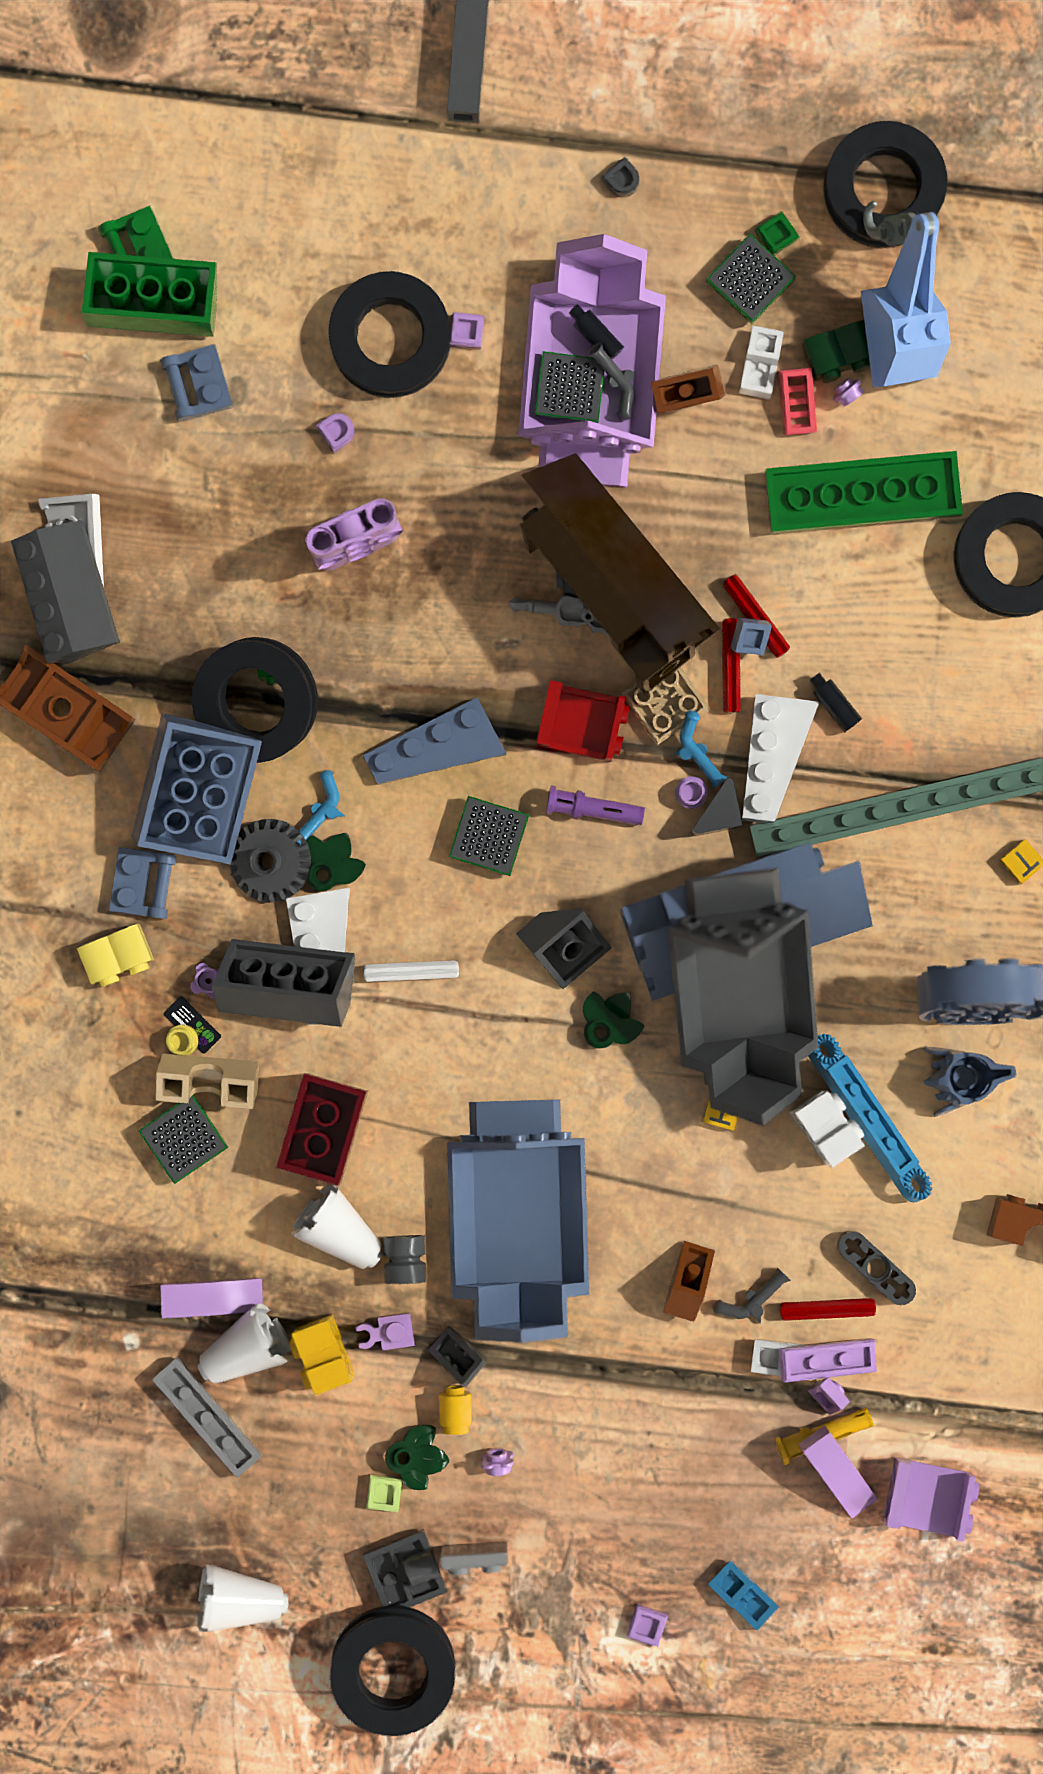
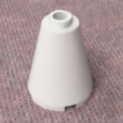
(338, 1229)
(246, 1347)
(237, 1600)

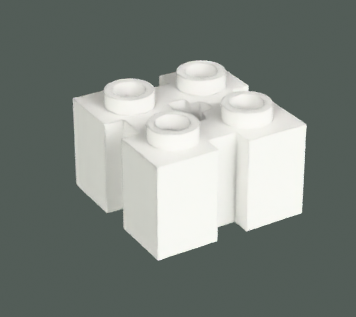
(827, 1127)

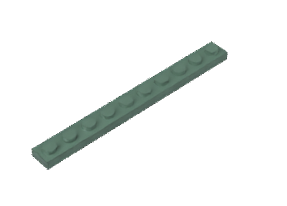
(898, 807)

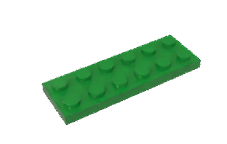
(863, 492)

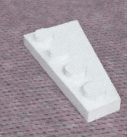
(75, 508)
(774, 749)
(320, 920)

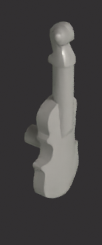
(568, 611)

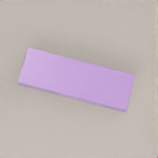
(827, 1360)

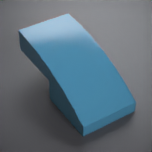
(743, 1595)

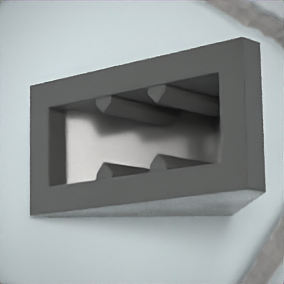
(721, 813)
(458, 1356)

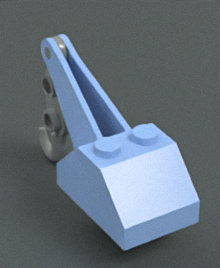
(905, 319)

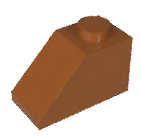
(688, 389)
(689, 1281)

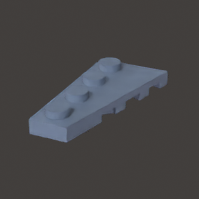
(442, 743)

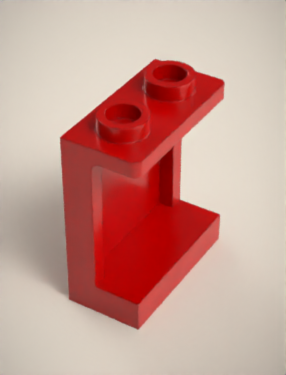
(582, 722)

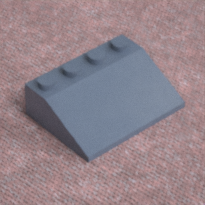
(195, 789)

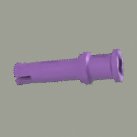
(592, 807)

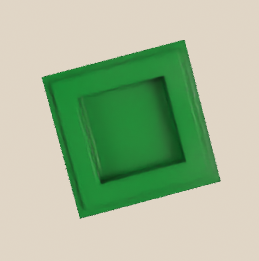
(777, 233)

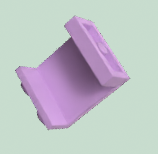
(930, 1498)

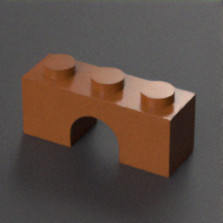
(1013, 1219)

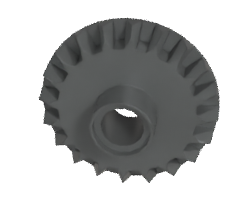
(290, 860)

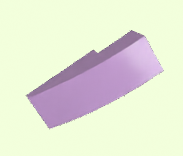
(210, 1297)
(838, 1471)

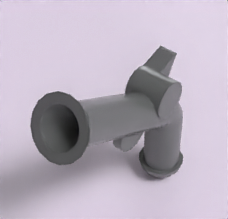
(617, 378)
(754, 1299)

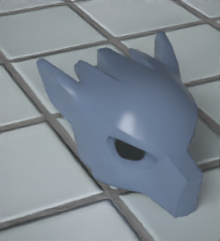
(965, 1077)

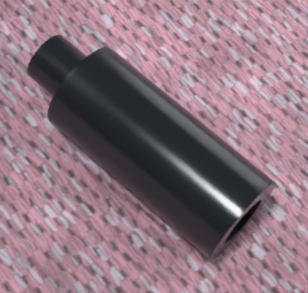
(595, 331)
(835, 703)

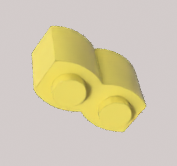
(115, 955)

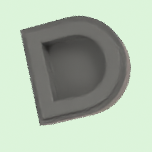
(622, 178)

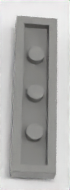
(207, 1417)

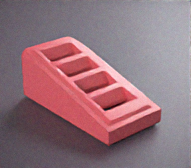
(808, 388)

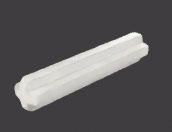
(411, 971)

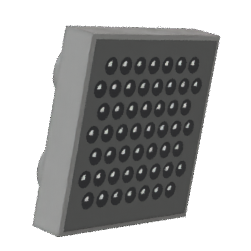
(487, 1556)

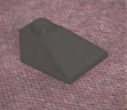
(564, 943)

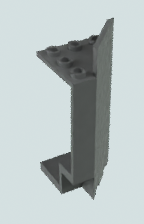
(744, 992)

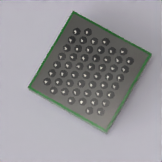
(750, 279)
(569, 387)
(489, 836)
(183, 1139)

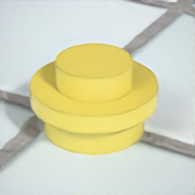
(182, 1040)

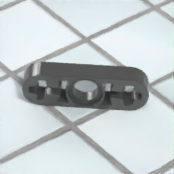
(888, 1290)

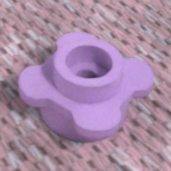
(199, 984)
(497, 1462)

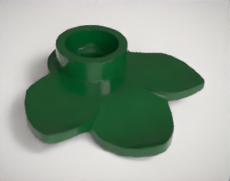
(335, 858)
(613, 1016)
(421, 1457)

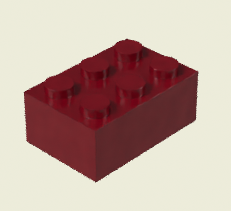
(322, 1129)

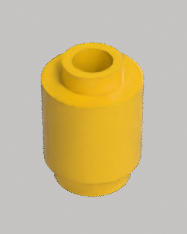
(455, 1410)

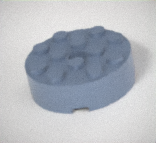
(981, 993)

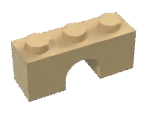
(185, 1075)

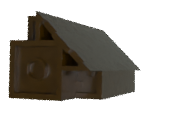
(614, 571)

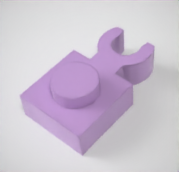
(393, 1332)

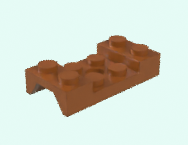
(89, 729)

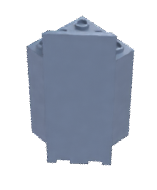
(833, 901)
(518, 1220)

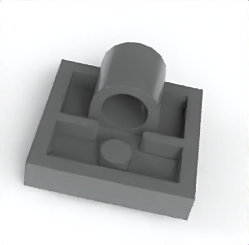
(405, 1571)

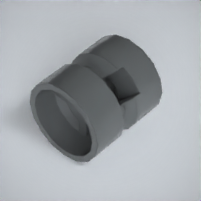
(404, 1259)

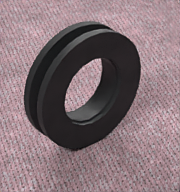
(875, 140)
(380, 290)
(970, 557)
(288, 671)
(386, 1715)

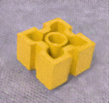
(322, 1354)

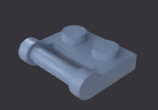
(207, 381)
(132, 881)

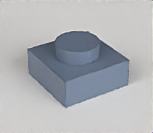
(751, 636)

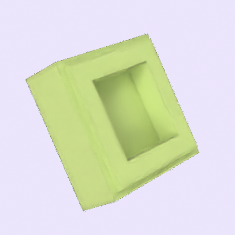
(384, 1493)

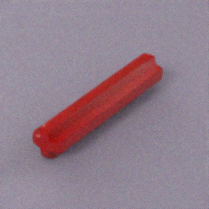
(753, 610)
(730, 669)
(827, 1309)

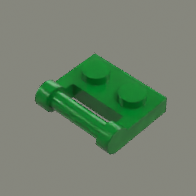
(143, 233)

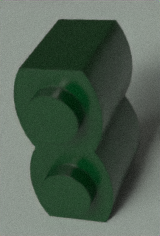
(837, 351)

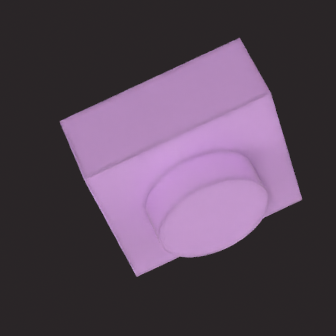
(829, 1395)

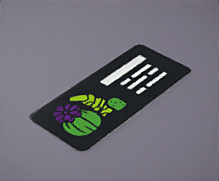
(183, 1013)

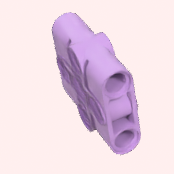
(353, 534)

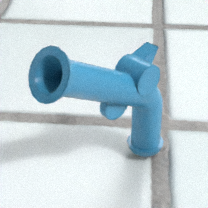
(697, 751)
(325, 810)

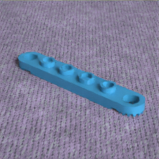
(872, 1119)

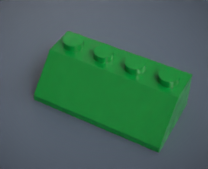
(150, 294)

